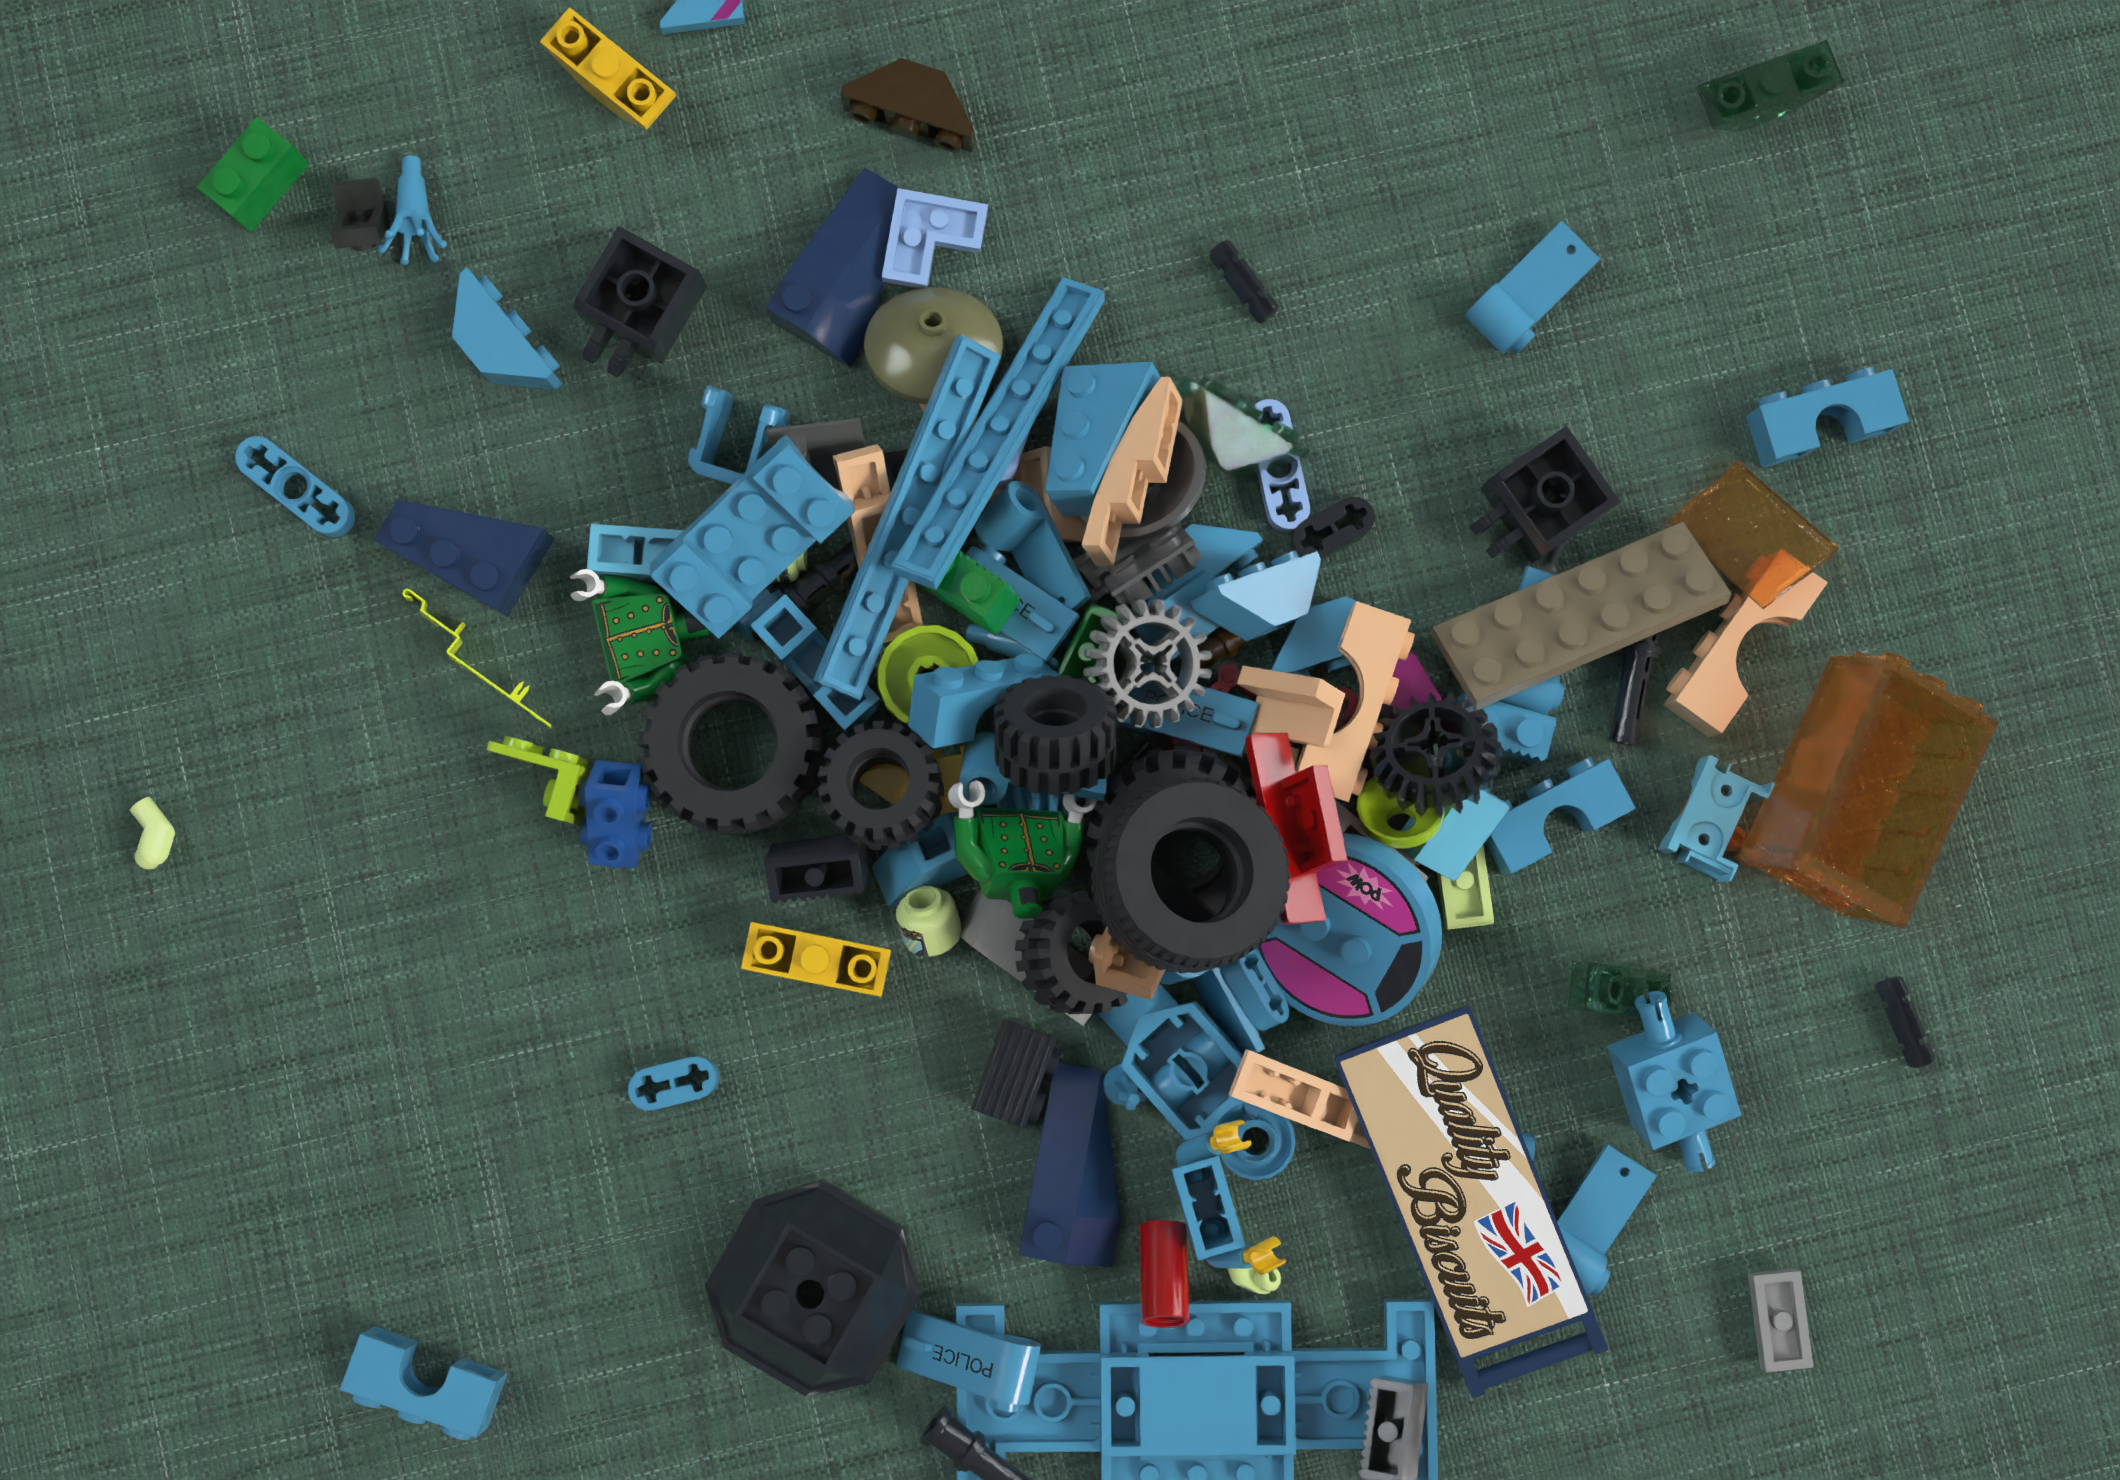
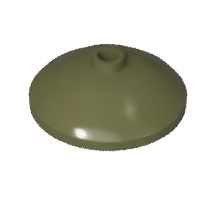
(909, 353)

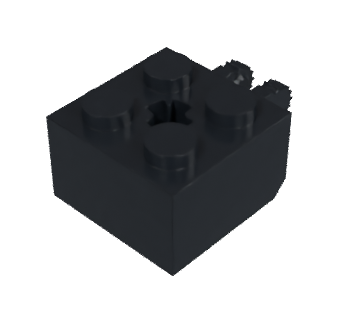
(647, 325)
(1518, 499)

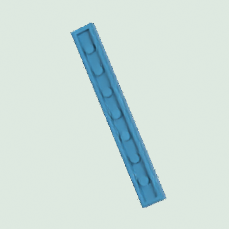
(997, 434)
(933, 449)

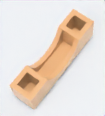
(1372, 645)
(1711, 689)

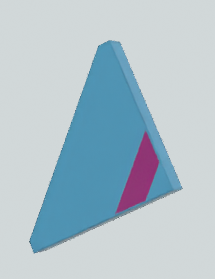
(702, 14)

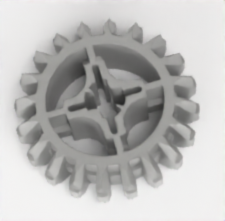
(1162, 676)

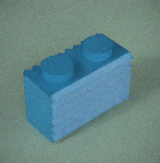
(1522, 732)

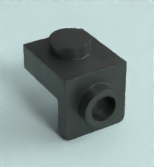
(360, 215)

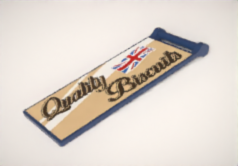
(1468, 1196)

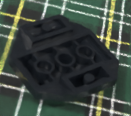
(823, 1238)

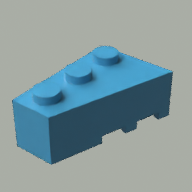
(1089, 423)

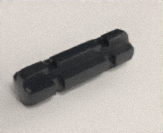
(1243, 281)
(1905, 1022)

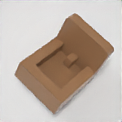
(1120, 970)

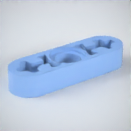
(1296, 496)

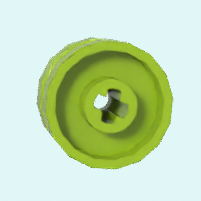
(910, 654)

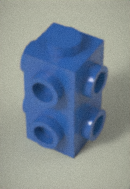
(615, 814)

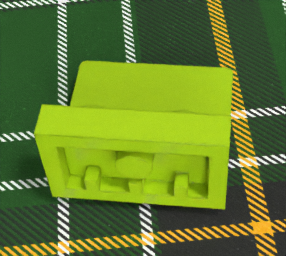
(560, 793)

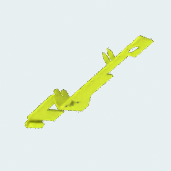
(455, 646)

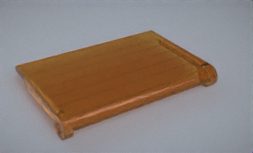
(1754, 535)

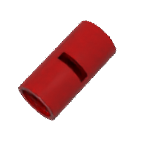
(1164, 1274)

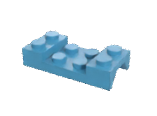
(750, 537)

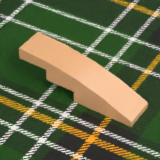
(1138, 459)
(865, 480)
(1297, 1097)

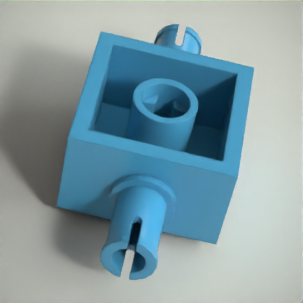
(1674, 1081)

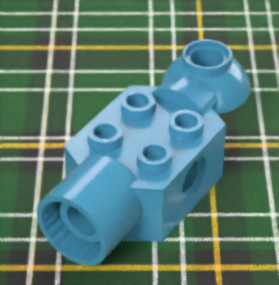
(1187, 1072)

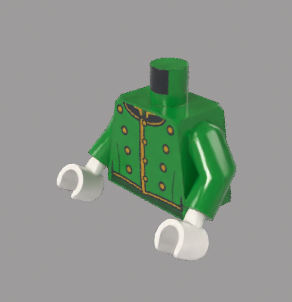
(638, 634)
(1017, 851)

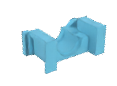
(1712, 817)

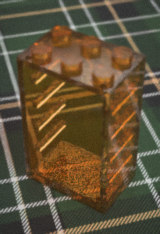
(1869, 788)

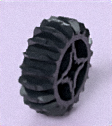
(1464, 759)

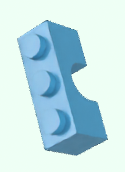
(1863, 405)
(801, 650)
(953, 699)
(1590, 794)
(384, 1375)

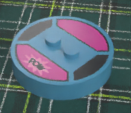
(1371, 948)

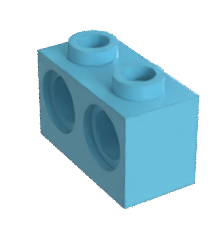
(626, 549)

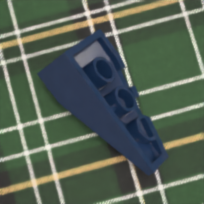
(838, 275)
(1074, 1191)

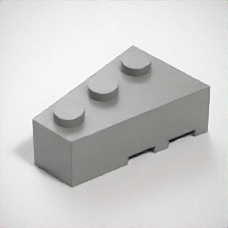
(993, 932)

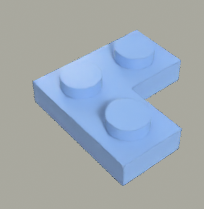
(924, 222)

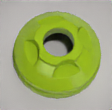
(1376, 810)

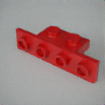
(1306, 818)

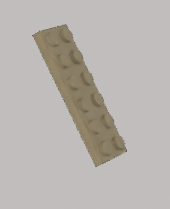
(1580, 615)

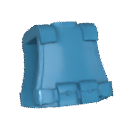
(718, 408)

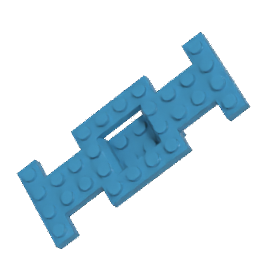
(1205, 1412)

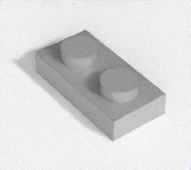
(1780, 1320)

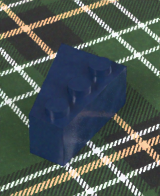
(469, 551)

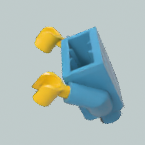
(1209, 1205)

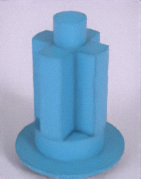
(759, 605)
(1121, 1088)

